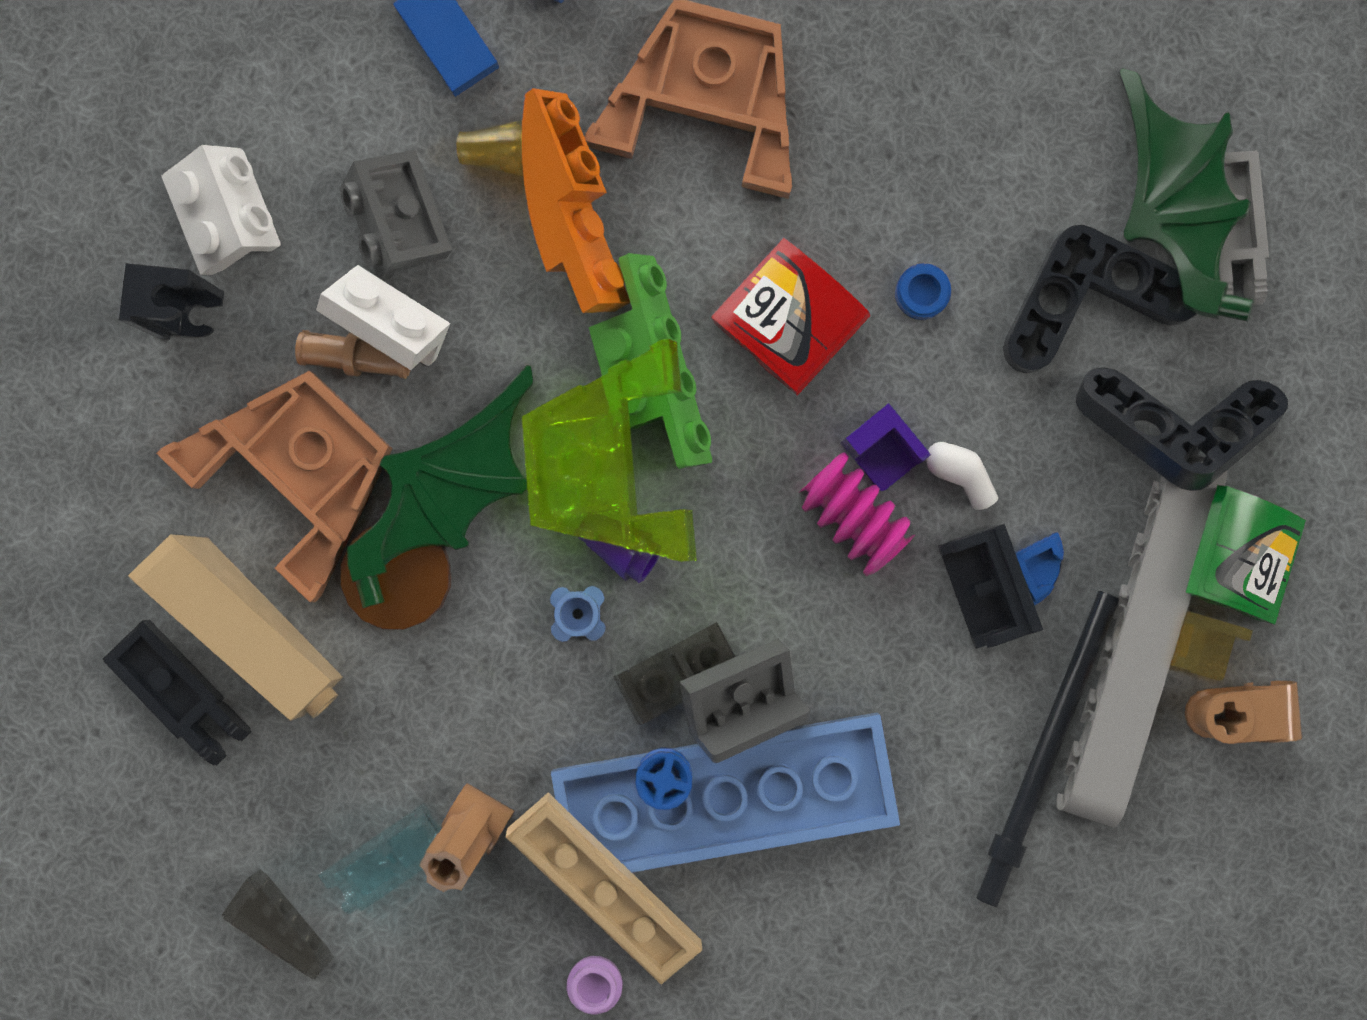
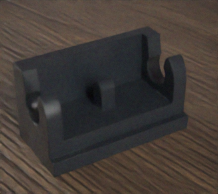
(162, 298)
(990, 587)

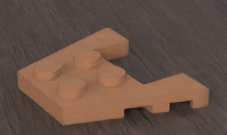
(710, 69)
(310, 452)

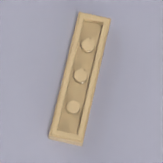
(604, 888)

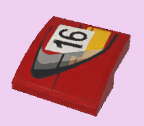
(791, 316)

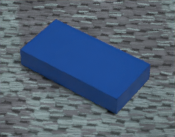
(448, 41)

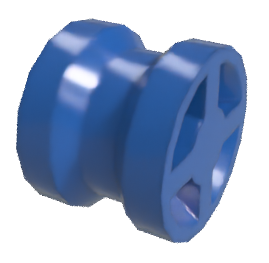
(661, 788)

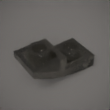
(655, 682)

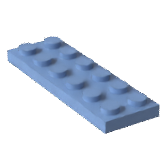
(780, 793)

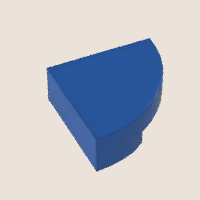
(1041, 565)

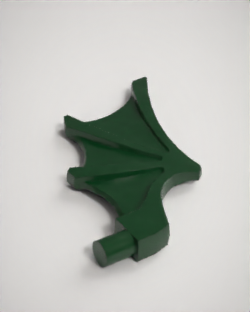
(1185, 199)
(441, 490)

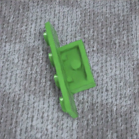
(630, 336)

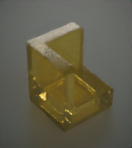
(1206, 645)

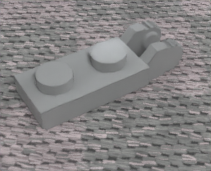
(1248, 238)

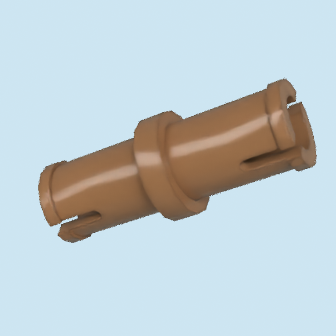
(345, 353)

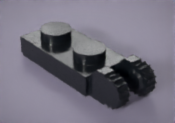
(174, 689)

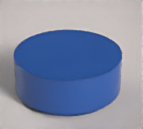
(923, 291)

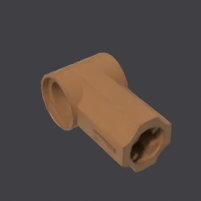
(465, 836)

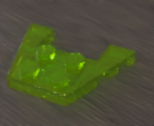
(584, 460)

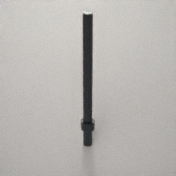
(1008, 848)

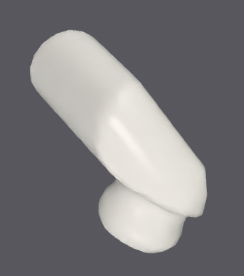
(964, 469)

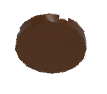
(411, 588)

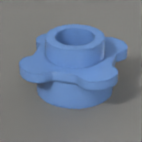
(566, 602)

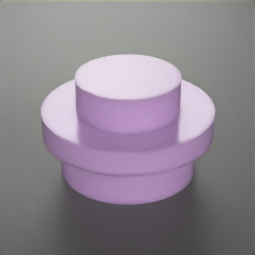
(594, 985)

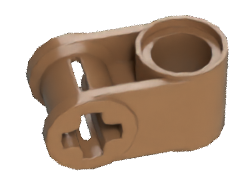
(1250, 714)

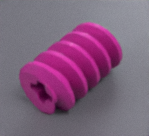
(856, 514)

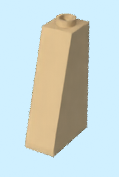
(238, 624)

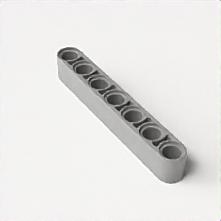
(1137, 654)

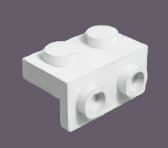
(219, 207)
(384, 318)

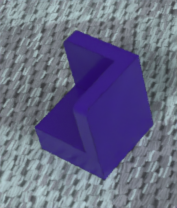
(885, 448)

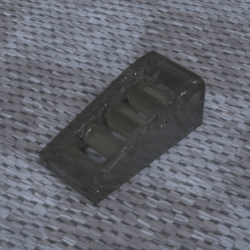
(273, 922)

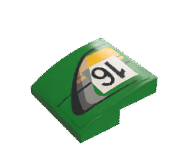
(1245, 554)

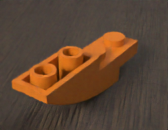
(559, 190)

